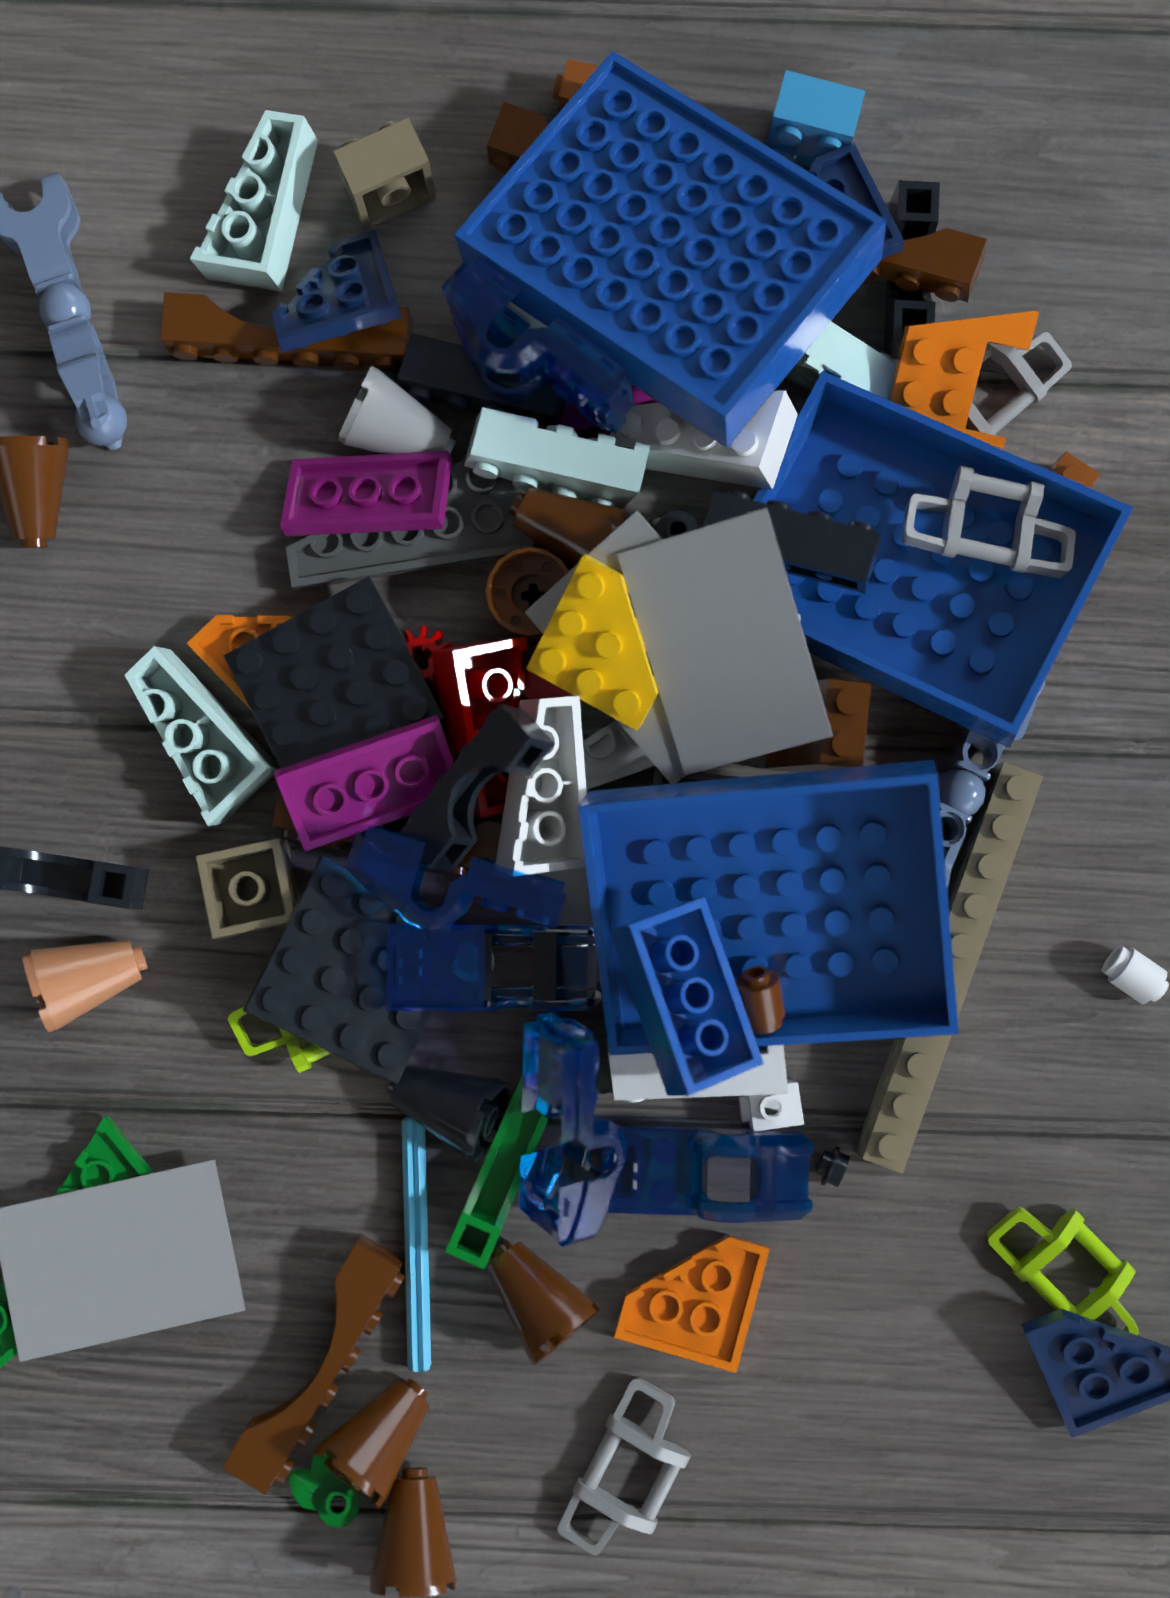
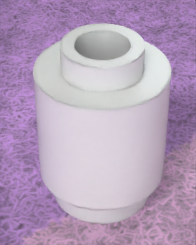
(1135, 975)

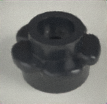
(832, 1166)

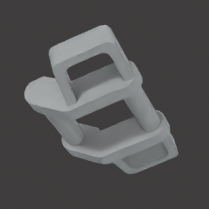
(1030, 386)
(1025, 525)
(587, 1488)

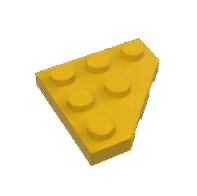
(597, 646)

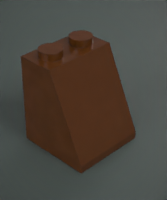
(848, 716)

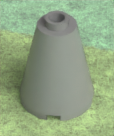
(392, 421)

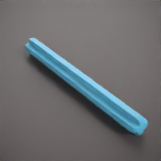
(416, 1246)

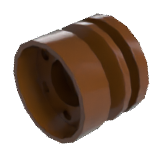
(514, 580)

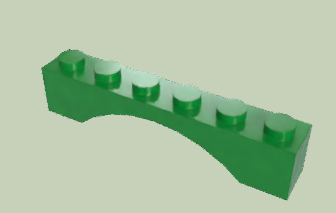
(497, 1183)

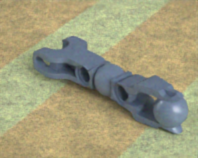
(44, 243)
(963, 786)

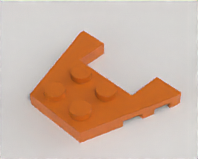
(943, 363)

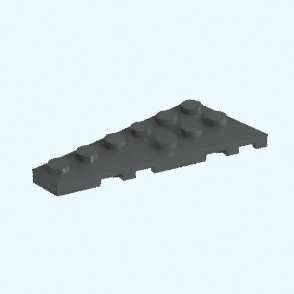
(473, 531)

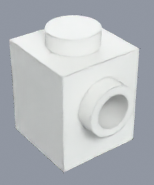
(772, 1110)

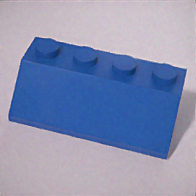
(686, 998)

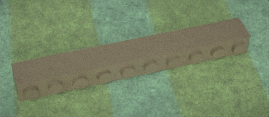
(972, 903)

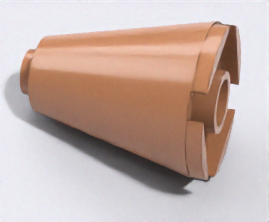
(80, 977)

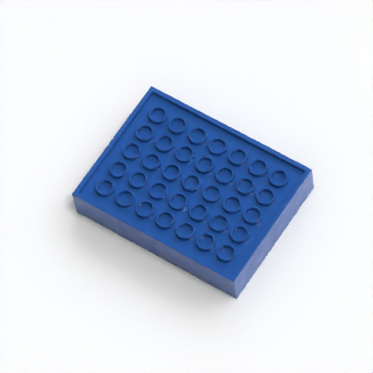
(674, 245)
(933, 626)
(803, 874)

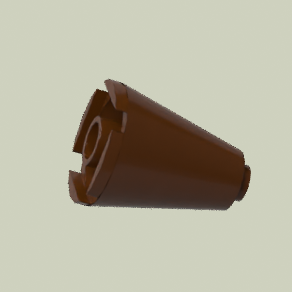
(32, 486)
(564, 523)
(538, 1299)
(376, 1440)
(413, 1540)

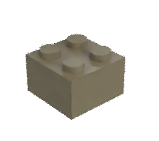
(385, 172)
(248, 887)

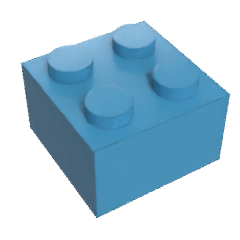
(813, 117)

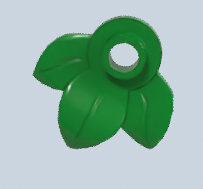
(316, 1489)

